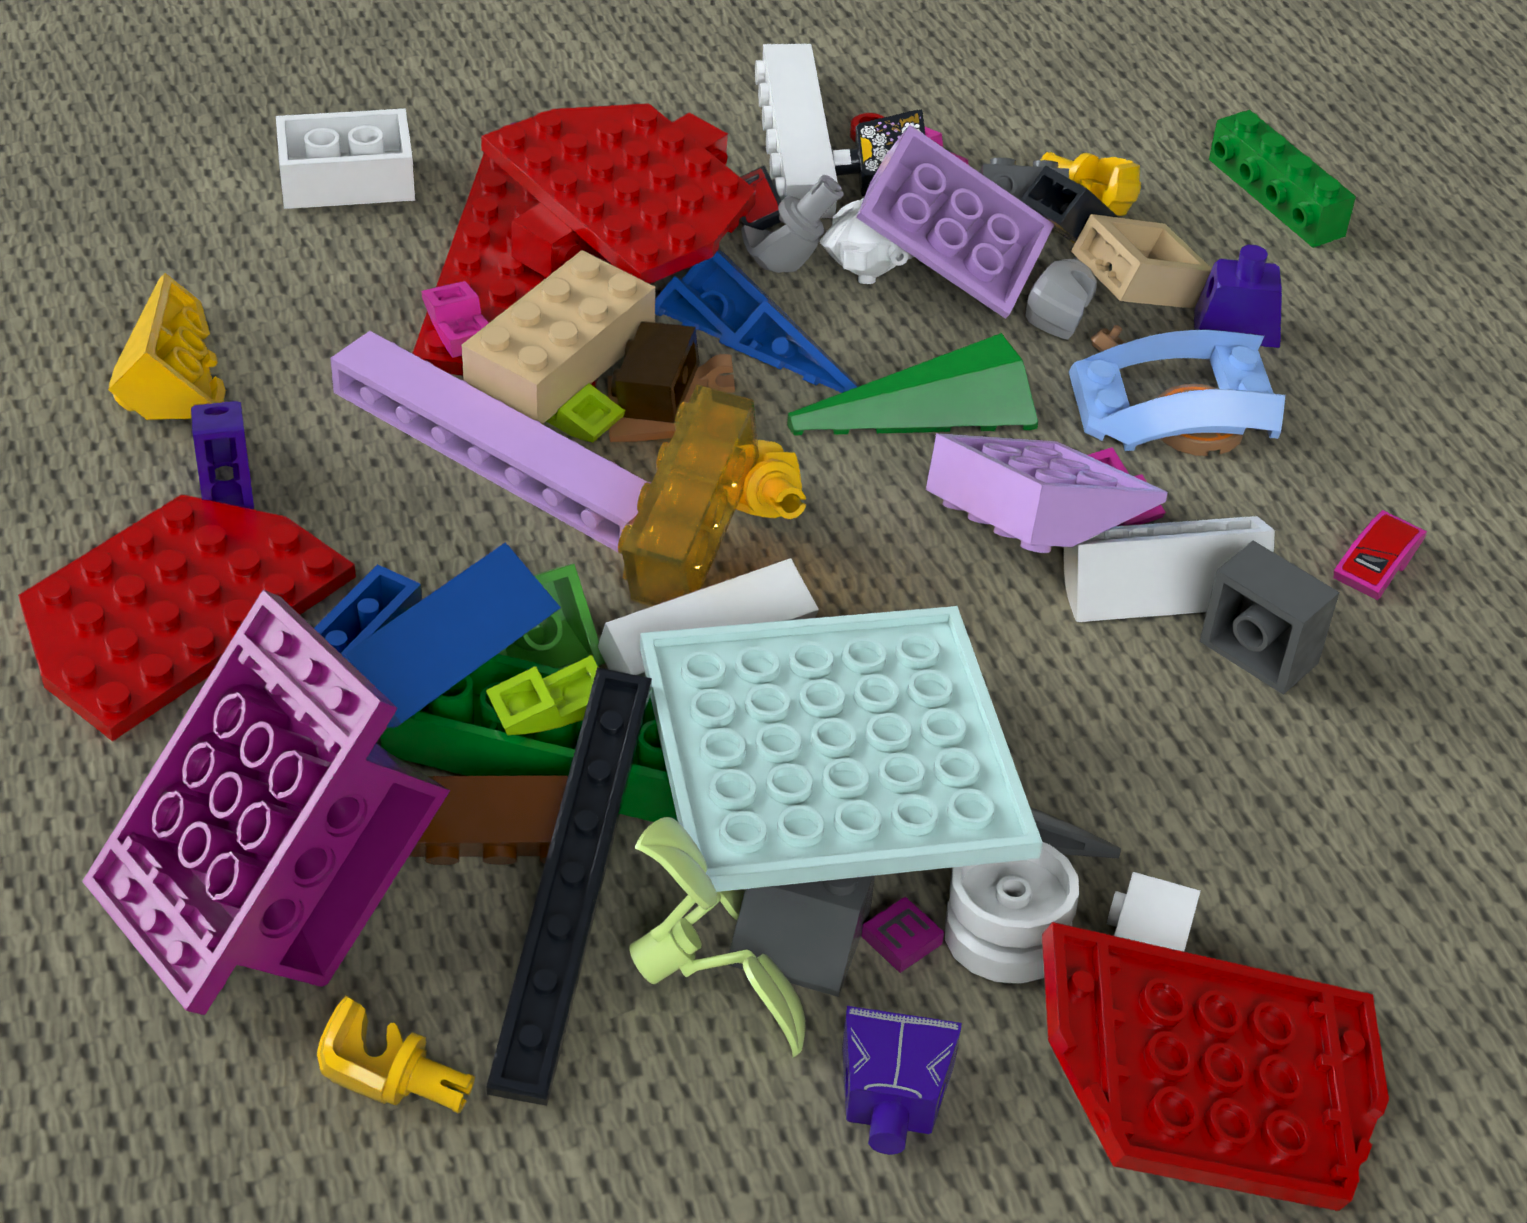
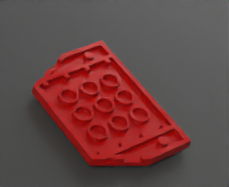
(625, 184)
(163, 603)
(1216, 1066)

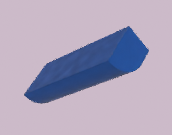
(452, 632)

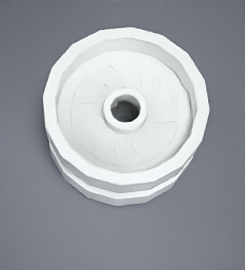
(1002, 911)

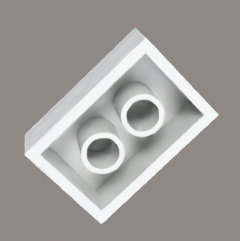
(345, 158)

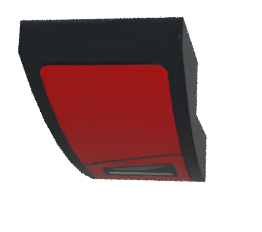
(765, 211)

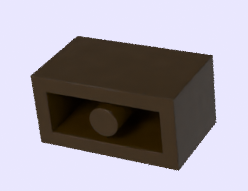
(656, 371)

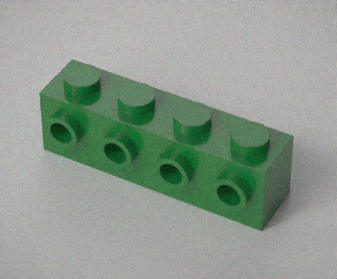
(1282, 178)

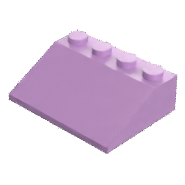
(955, 220)
(1035, 489)

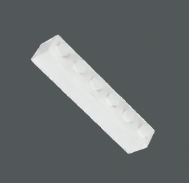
(794, 120)

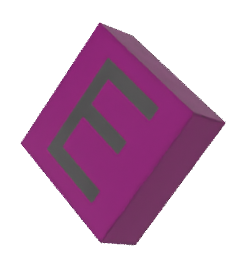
(902, 934)

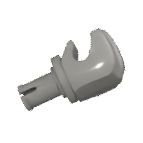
(797, 240)
(1060, 297)

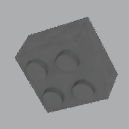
(1268, 616)

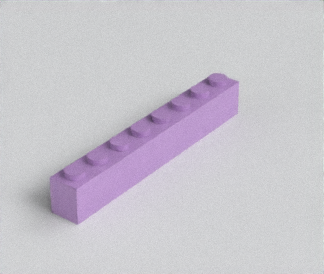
(488, 437)

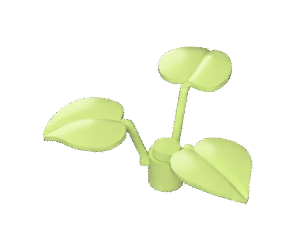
(675, 940)

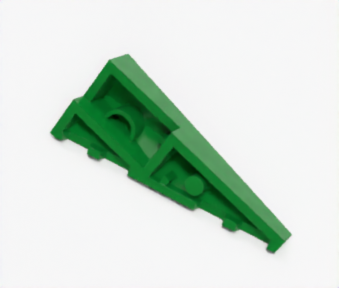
(965, 387)

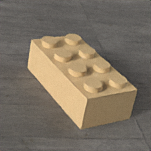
(558, 336)

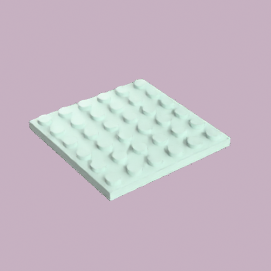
(835, 748)

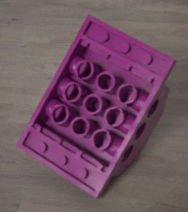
(264, 818)

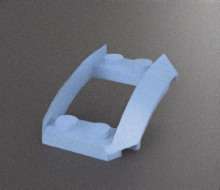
(1238, 404)

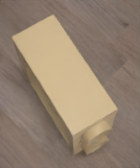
(1146, 261)

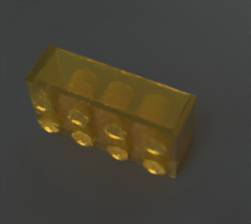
(690, 498)

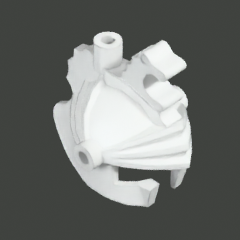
(860, 246)

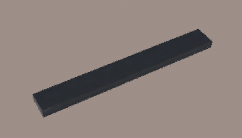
(569, 890)

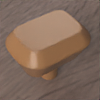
(1107, 339)

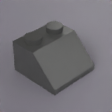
(806, 928)

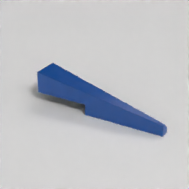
(731, 307)

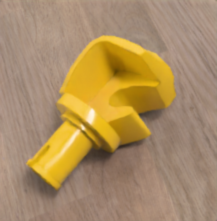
(1109, 179)
(773, 485)
(392, 1075)

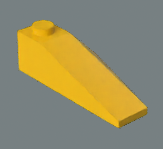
(165, 359)

